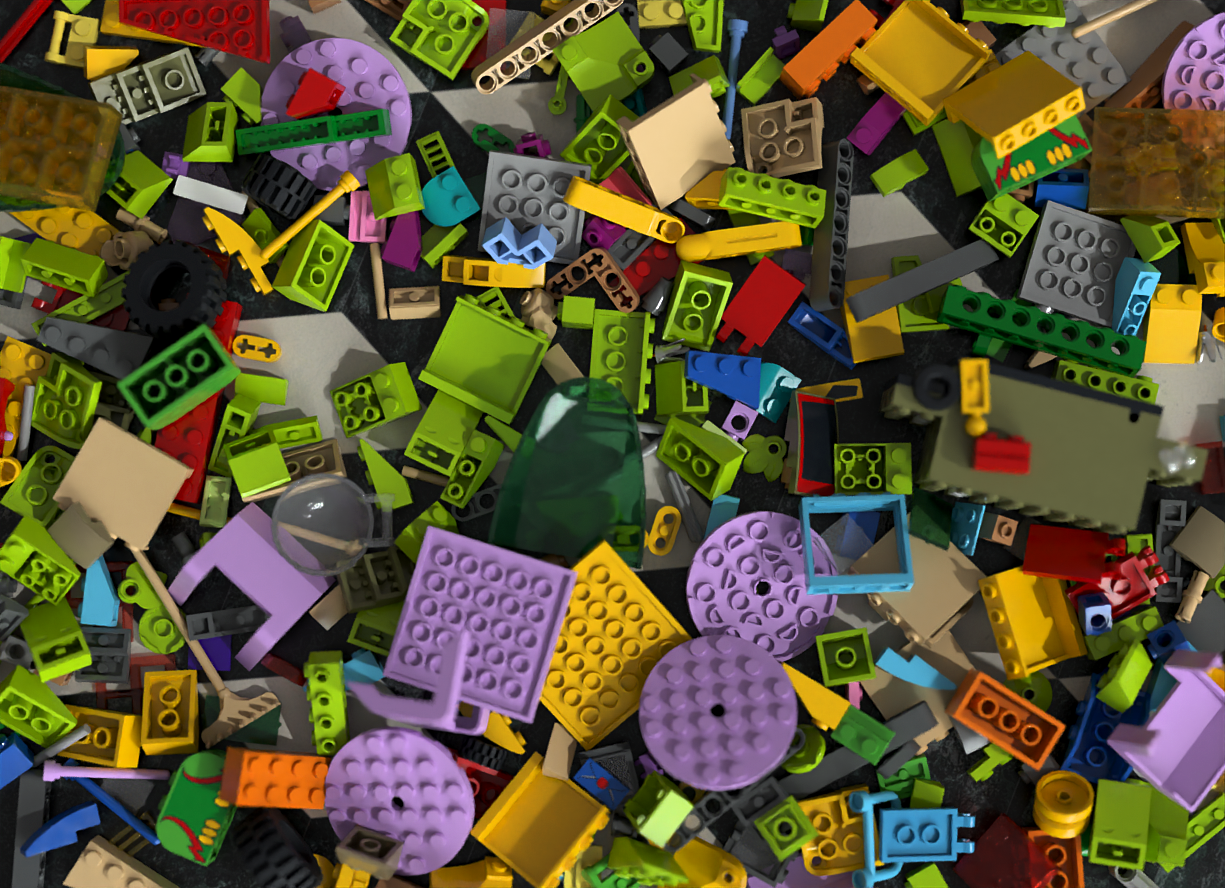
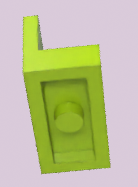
(760, 77)
(440, 242)
(11, 267)

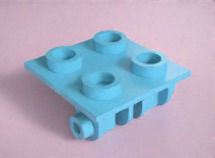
(966, 526)

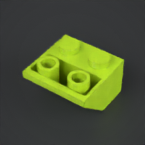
(708, 69)
(211, 133)
(139, 184)
(1003, 223)
(676, 393)
(256, 462)
(1124, 677)

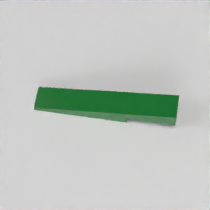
(314, 132)

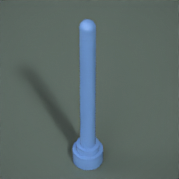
(736, 30)

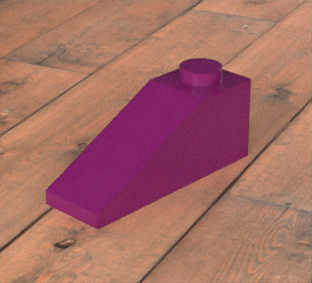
(876, 124)

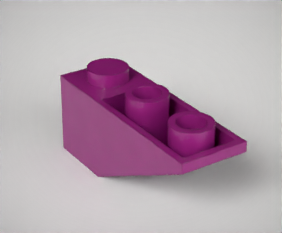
(405, 241)

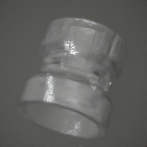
(1177, 458)

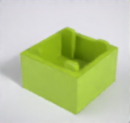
(658, 808)

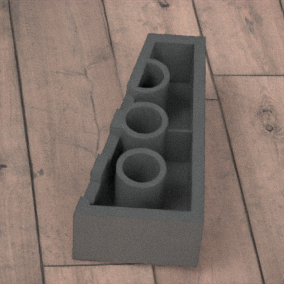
(99, 346)

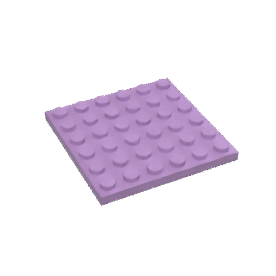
(506, 604)

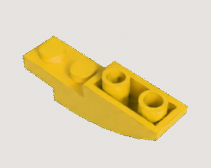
(235, 239)
(490, 273)
(498, 729)

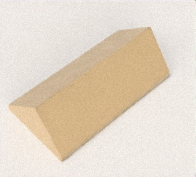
(306, 461)

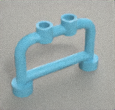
(863, 802)

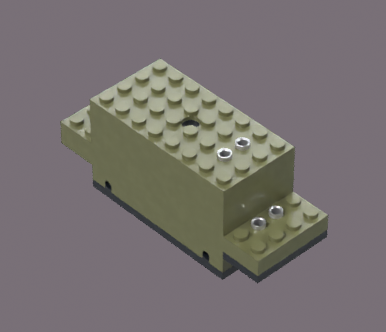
(1085, 456)

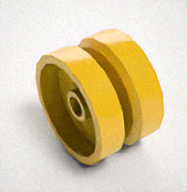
(1063, 804)

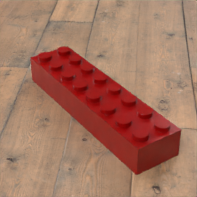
(193, 434)

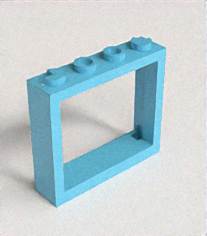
(857, 583)

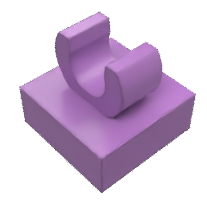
(785, 43)
(174, 165)
(649, 764)

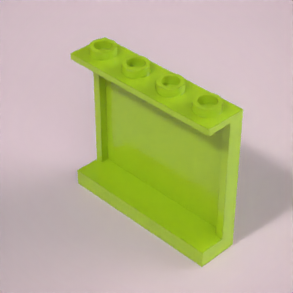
(486, 358)

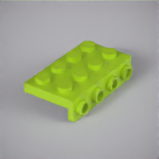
(1023, 12)
(622, 352)

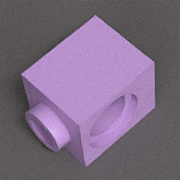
(742, 411)

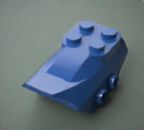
(1088, 748)

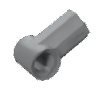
(1132, 878)

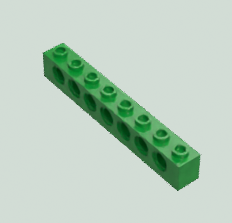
(1052, 342)

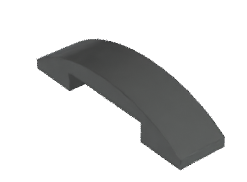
(1169, 521)
(225, 622)

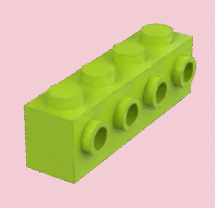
(772, 197)
(1096, 378)
(328, 702)

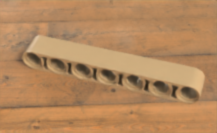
(540, 48)

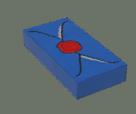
(601, 783)

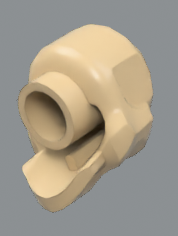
(125, 248)
(539, 311)

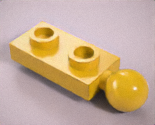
(974, 394)

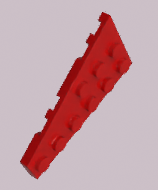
(222, 25)

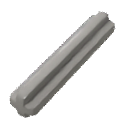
(684, 506)

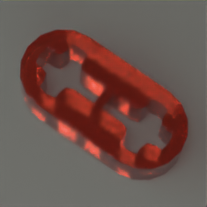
(284, 668)

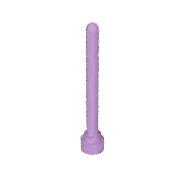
(54, 770)

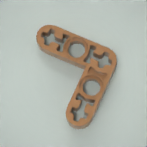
(600, 272)

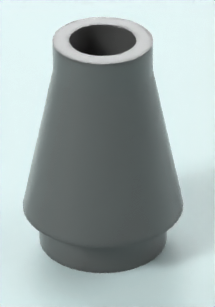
(657, 297)

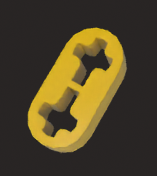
(256, 354)

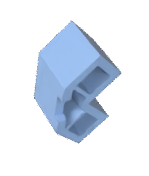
(508, 245)

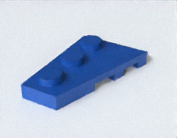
(727, 374)

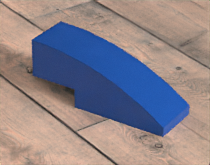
(822, 333)
(61, 829)

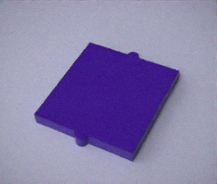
(218, 651)

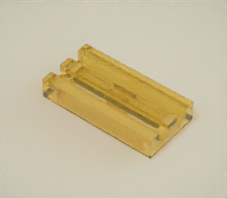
(152, 823)

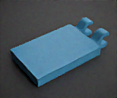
(922, 834)

